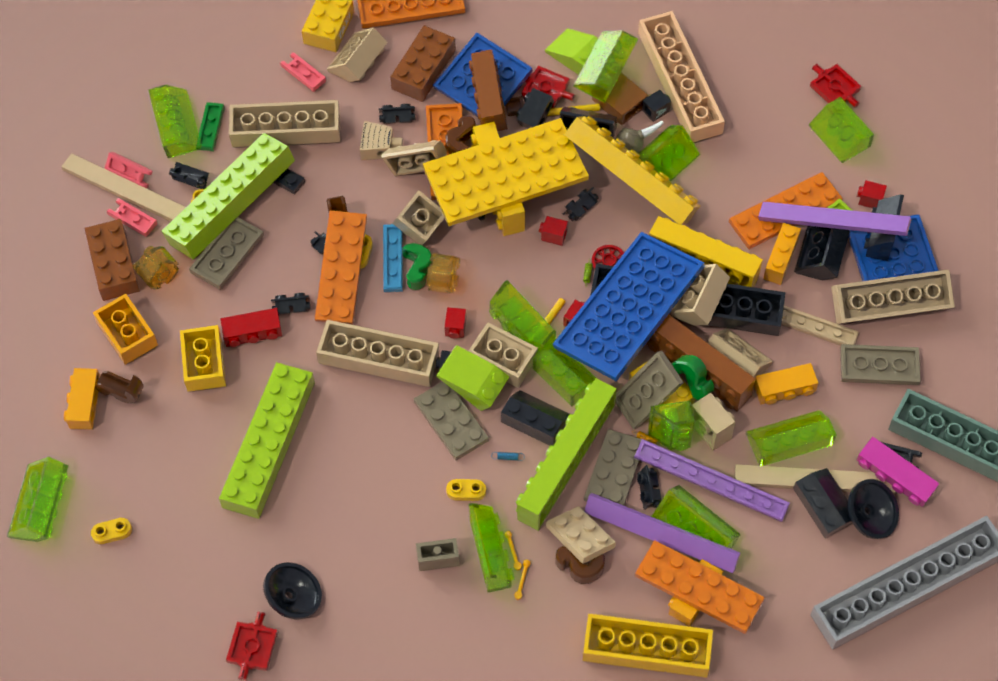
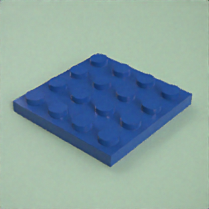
(457, 80)
(908, 255)

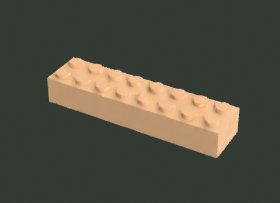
(681, 76)

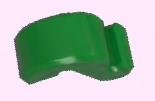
(421, 257)
(695, 373)

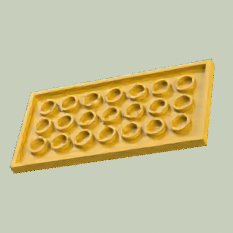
(505, 172)

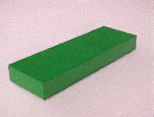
(210, 125)

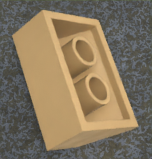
(358, 55)
(410, 158)
(702, 296)
(506, 352)
(740, 352)

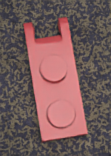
(304, 72)
(127, 169)
(133, 218)

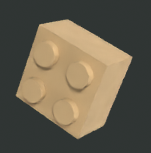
(419, 218)
(713, 421)

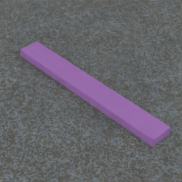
(835, 218)
(711, 480)
(662, 532)

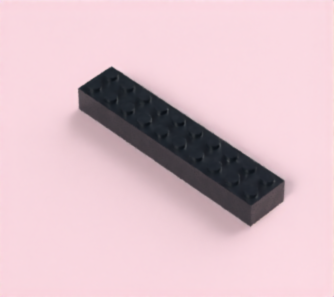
(738, 308)

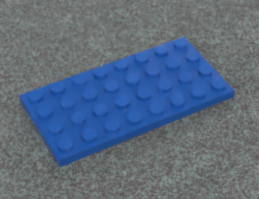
(628, 306)

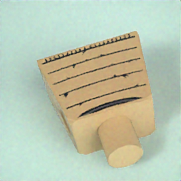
(376, 140)

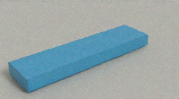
(392, 259)

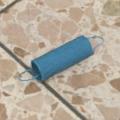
(507, 456)

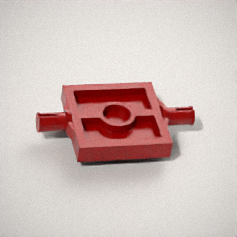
(549, 83)
(834, 84)
(251, 646)

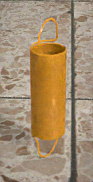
(641, 435)

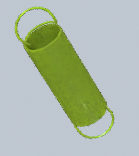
(587, 273)

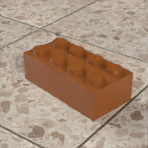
(423, 63)
(487, 89)
(111, 259)

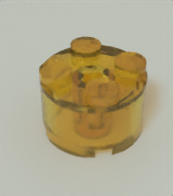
(156, 266)
(442, 273)

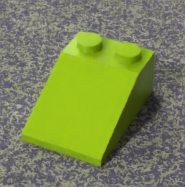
(572, 49)
(472, 377)

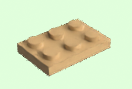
(580, 534)

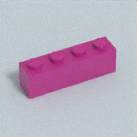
(897, 472)

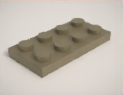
(226, 253)
(880, 364)
(647, 388)
(451, 420)
(614, 467)

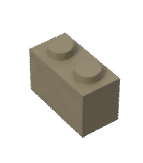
(437, 554)

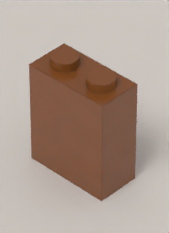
(624, 100)

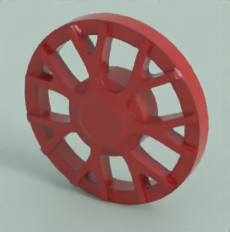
(608, 258)

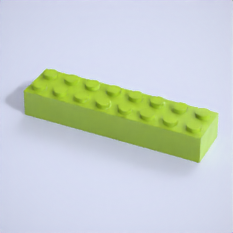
(228, 196)
(267, 440)
(565, 454)

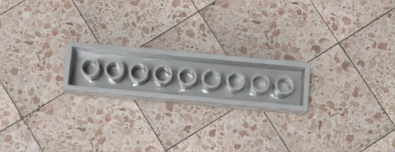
(907, 583)

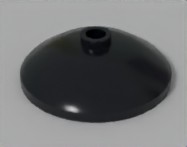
(873, 509)
(298, 585)

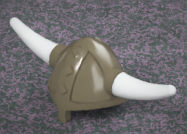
(634, 139)

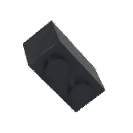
(535, 109)

